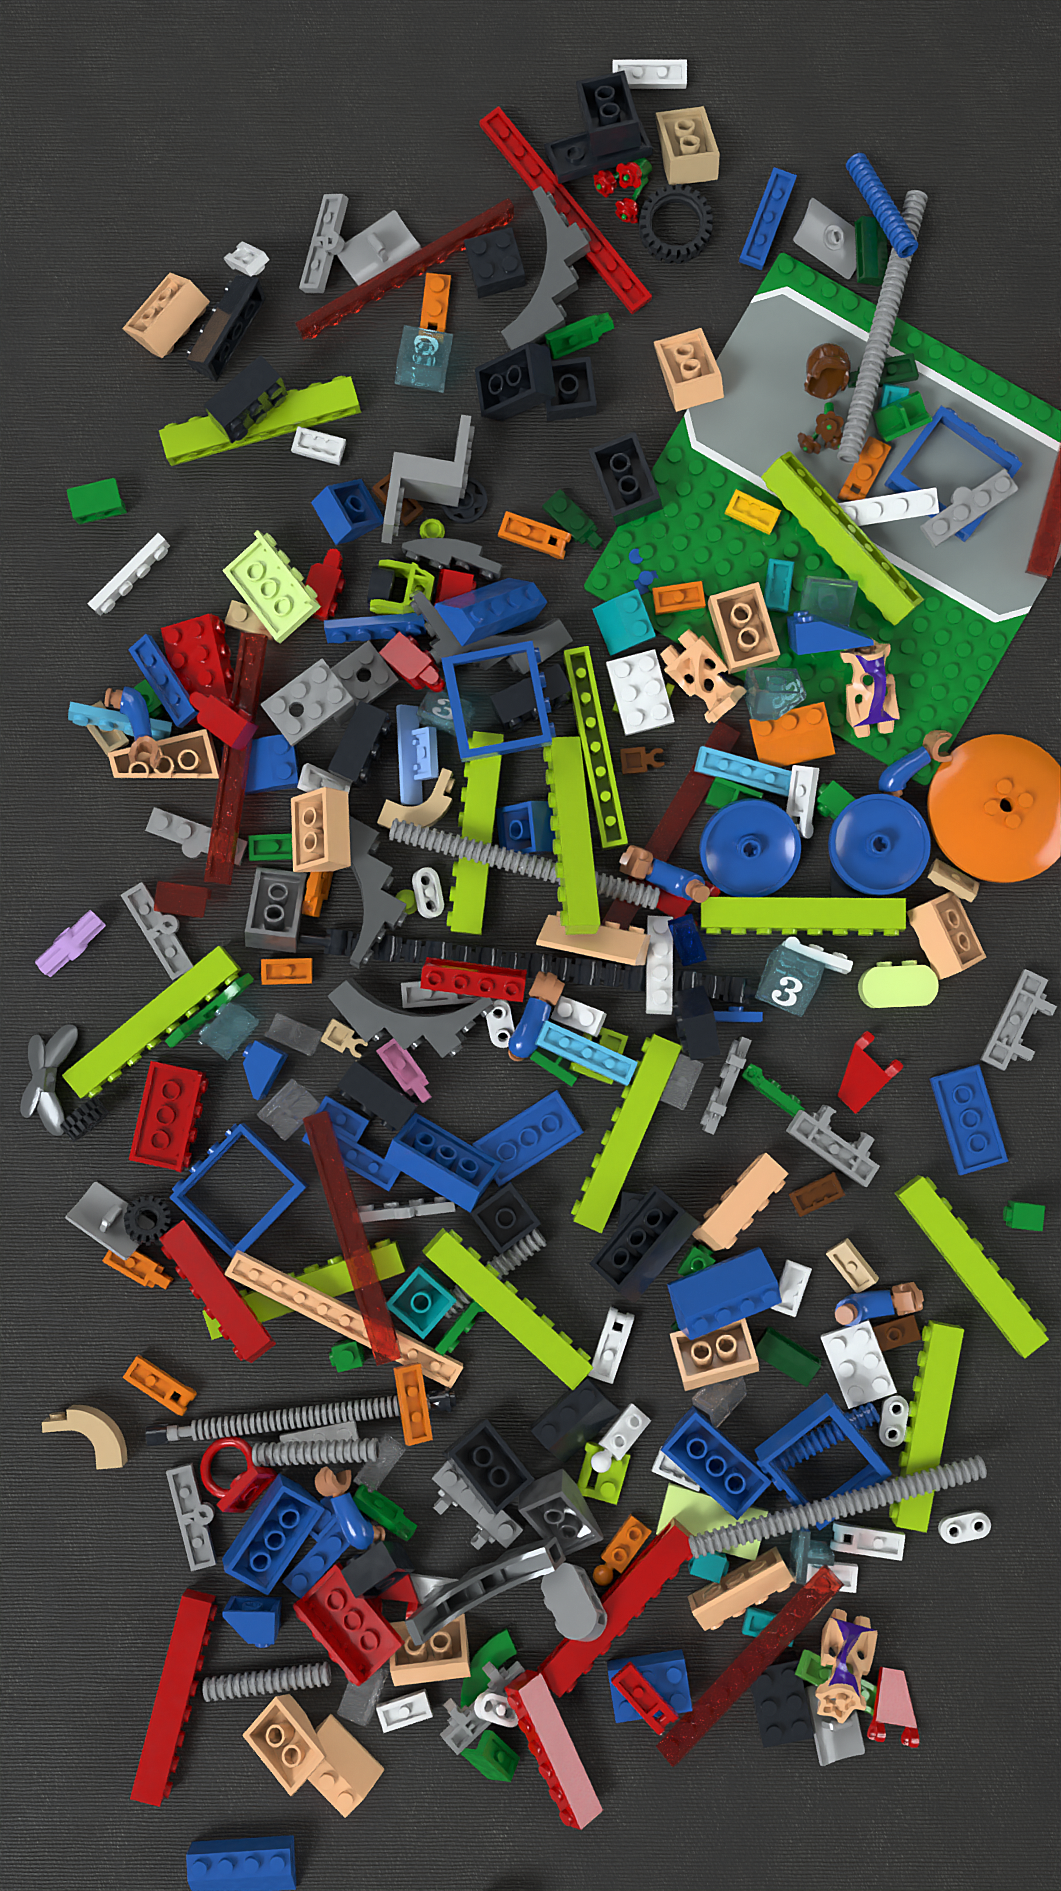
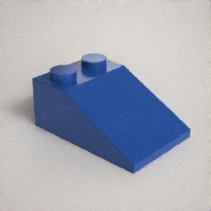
(817, 634)
(272, 765)

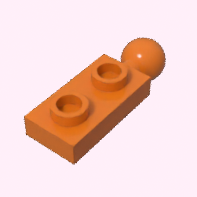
(621, 1549)

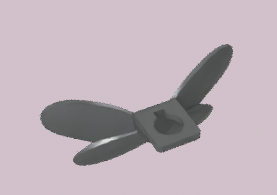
(44, 1064)

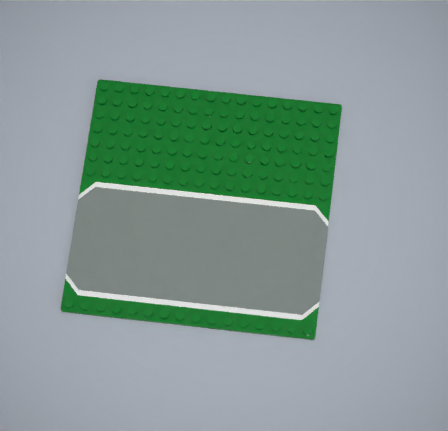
(969, 588)

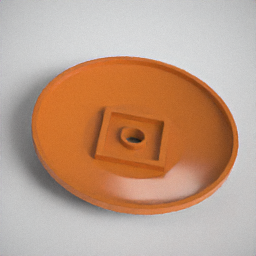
(968, 813)

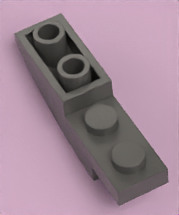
(443, 552)

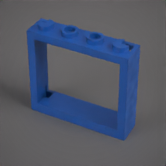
(968, 432)
(543, 704)
(201, 1169)
(873, 1473)

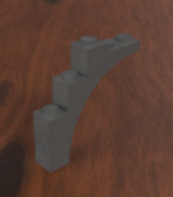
(558, 280)
(548, 637)
(372, 877)
(372, 1016)
(481, 1583)

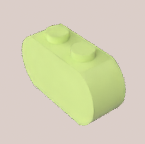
(898, 985)

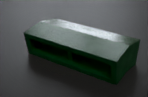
(870, 251)
(787, 1356)

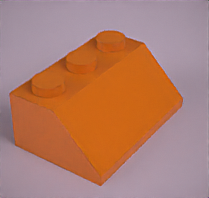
(794, 737)

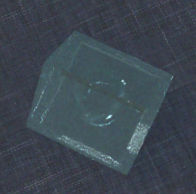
(829, 598)

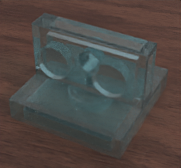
(805, 1552)

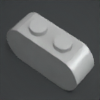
(574, 1603)

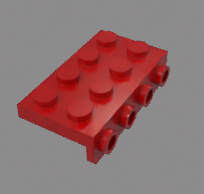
(200, 656)
(473, 979)
(168, 1116)
(348, 1627)

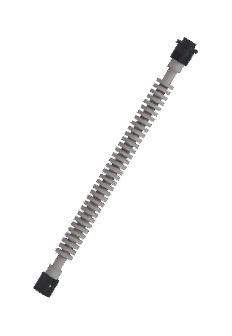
(163, 1433)

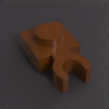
(636, 760)

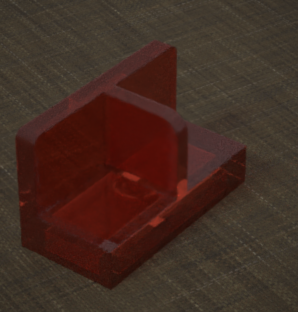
(181, 899)

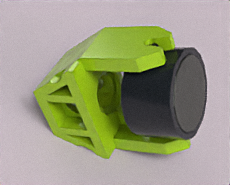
(382, 585)

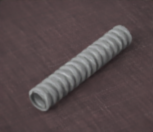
(503, 1263)
(318, 1452)
(266, 1681)

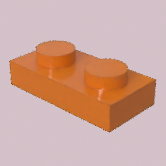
(678, 597)
(287, 971)

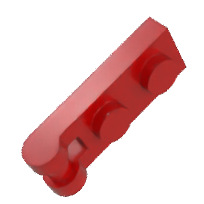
(644, 1697)

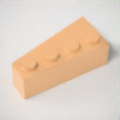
(181, 757)
(740, 1203)

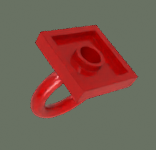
(245, 1487)

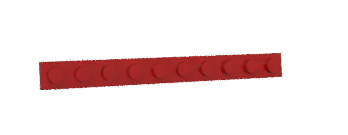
(537, 174)

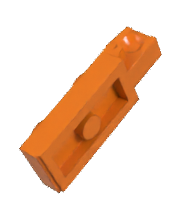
(317, 891)
(140, 1268)

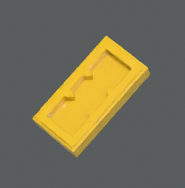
(752, 512)

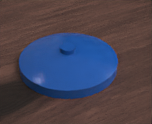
(879, 844)
(750, 848)

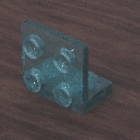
(228, 1029)

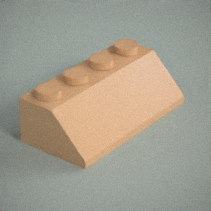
(608, 942)
(740, 1589)

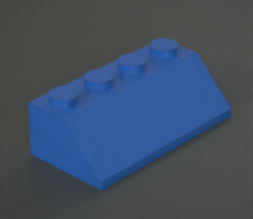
(491, 609)
(442, 1162)
(724, 1293)
(715, 1463)
(272, 1534)
(242, 1864)

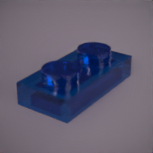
(687, 940)

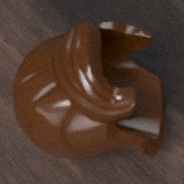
(827, 371)

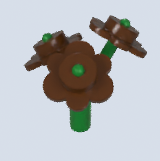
(828, 426)

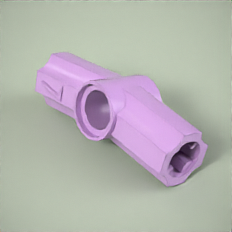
(70, 943)

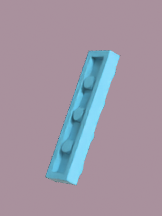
(110, 720)
(743, 771)
(586, 1053)

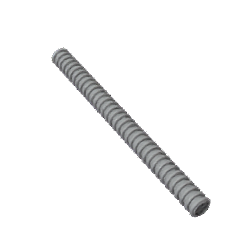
(516, 861)

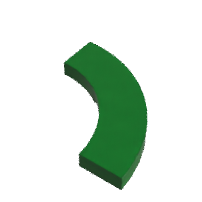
(208, 1012)
(497, 1651)

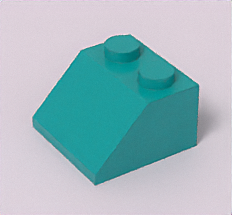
(624, 622)
(421, 1301)

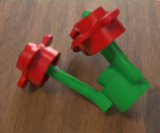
(631, 174)

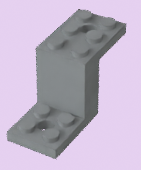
(428, 479)
(329, 693)

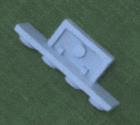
(416, 754)

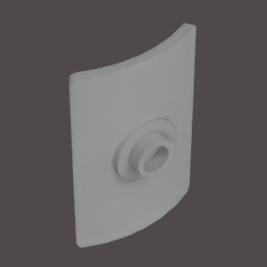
(828, 238)
(378, 248)
(102, 1217)
(832, 1738)

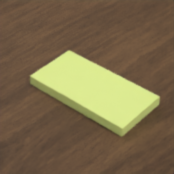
(701, 1513)

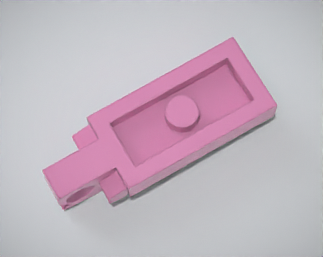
(404, 1069)

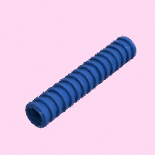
(881, 205)
(824, 1437)

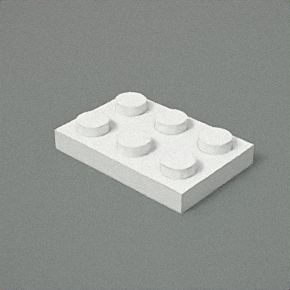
(640, 692)
(858, 1364)

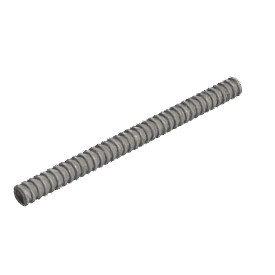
(880, 336)
(838, 1506)

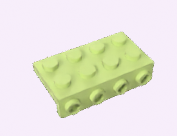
(272, 587)

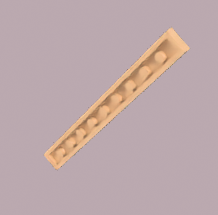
(335, 1314)

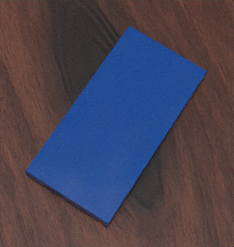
(968, 1119)
(530, 1136)

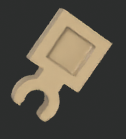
(340, 1036)

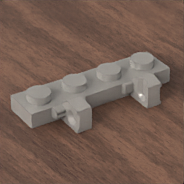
(1006, 1037)
(720, 1095)
(817, 1135)
(492, 1527)
(464, 1722)

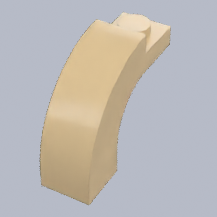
(426, 813)
(98, 1427)

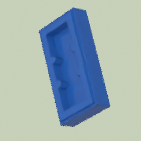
(736, 1014)

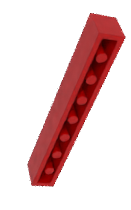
(621, 1602)
(173, 1697)

